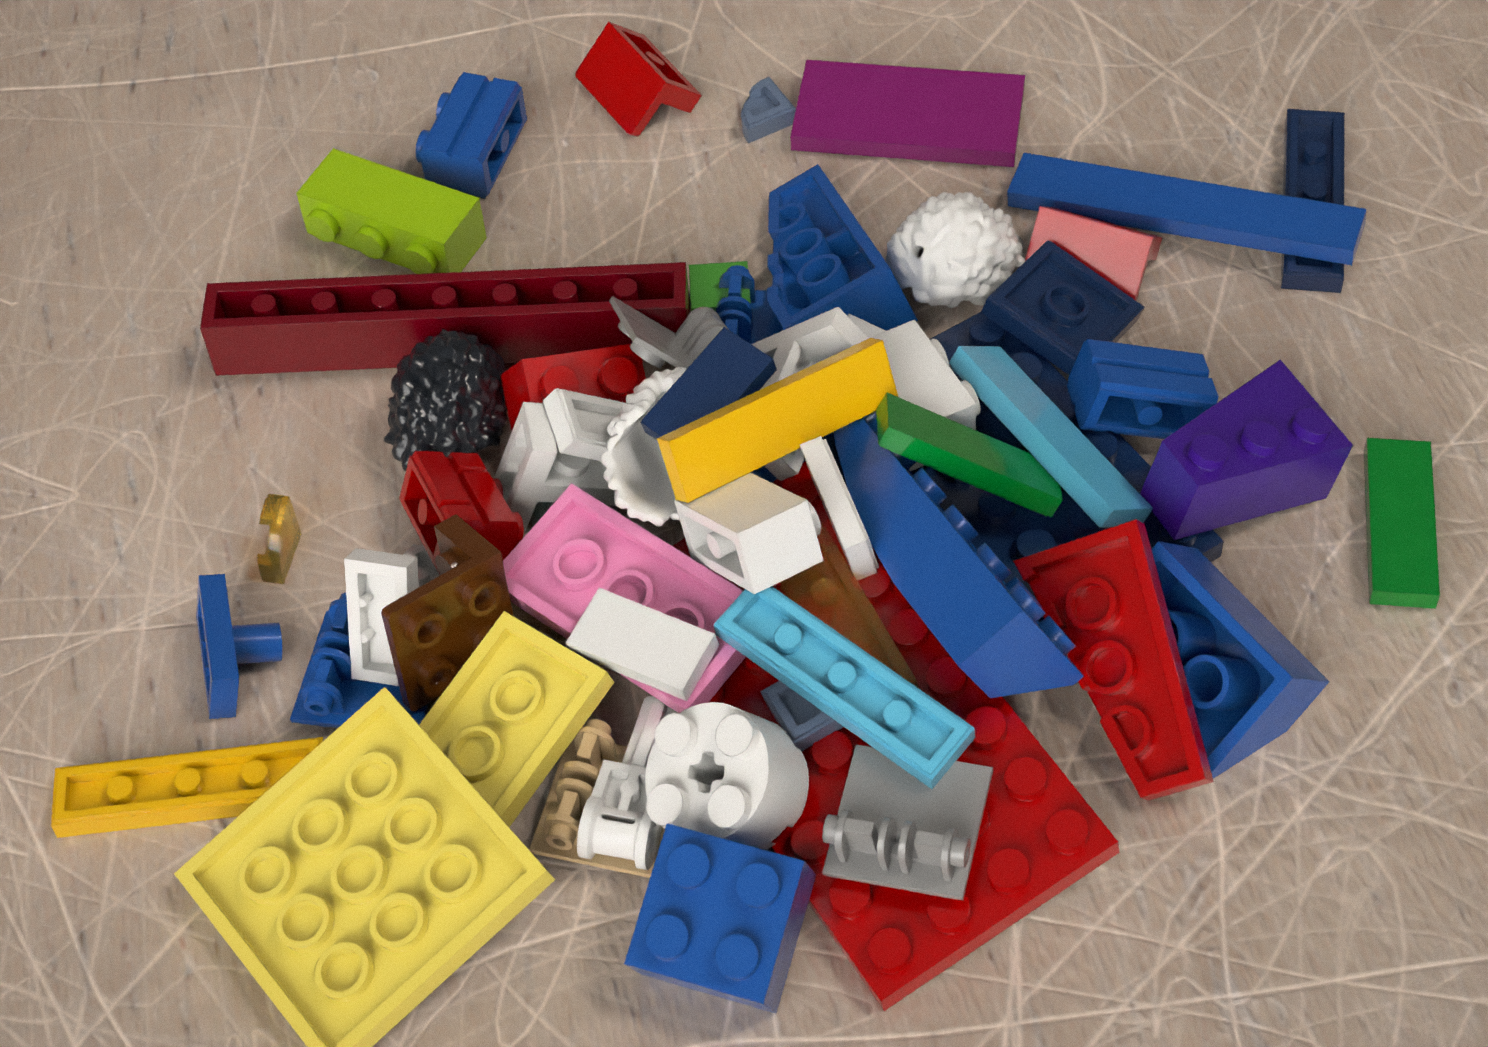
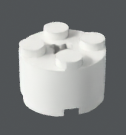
(725, 775)

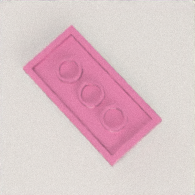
(592, 547)

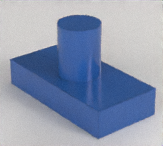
(228, 645)

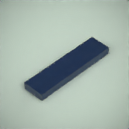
(1314, 172)

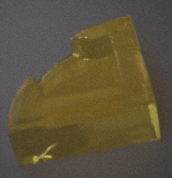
(282, 540)

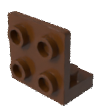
(448, 617)

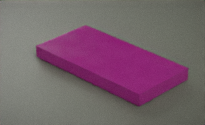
(908, 113)

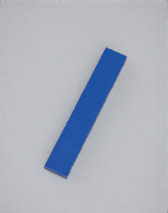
(1190, 208)

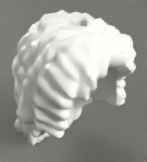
(954, 250)
(634, 457)

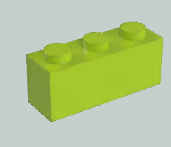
(391, 214)

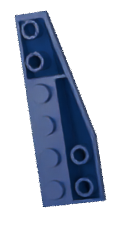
(948, 582)

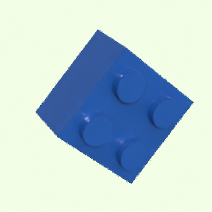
(721, 918)

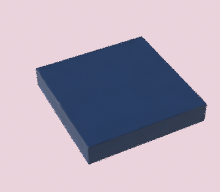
(1059, 304)

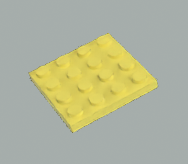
(362, 878)

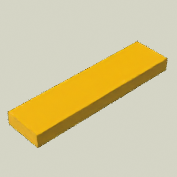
(776, 420)
(169, 787)

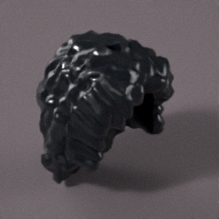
(447, 397)

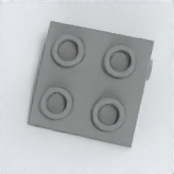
(659, 344)
(902, 831)

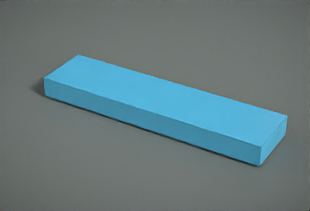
(1050, 436)
(846, 683)

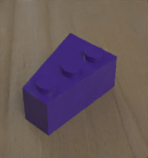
(1246, 457)

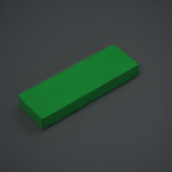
(966, 455)
(1401, 523)

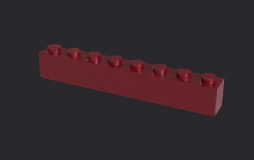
(381, 318)

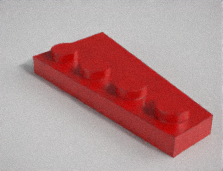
(1115, 613)

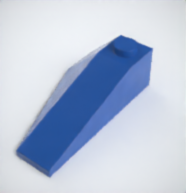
(826, 258)

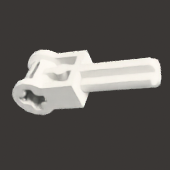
(616, 812)

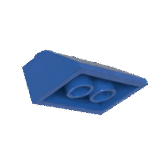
(1237, 665)

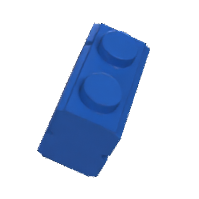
(472, 134)
(1138, 388)

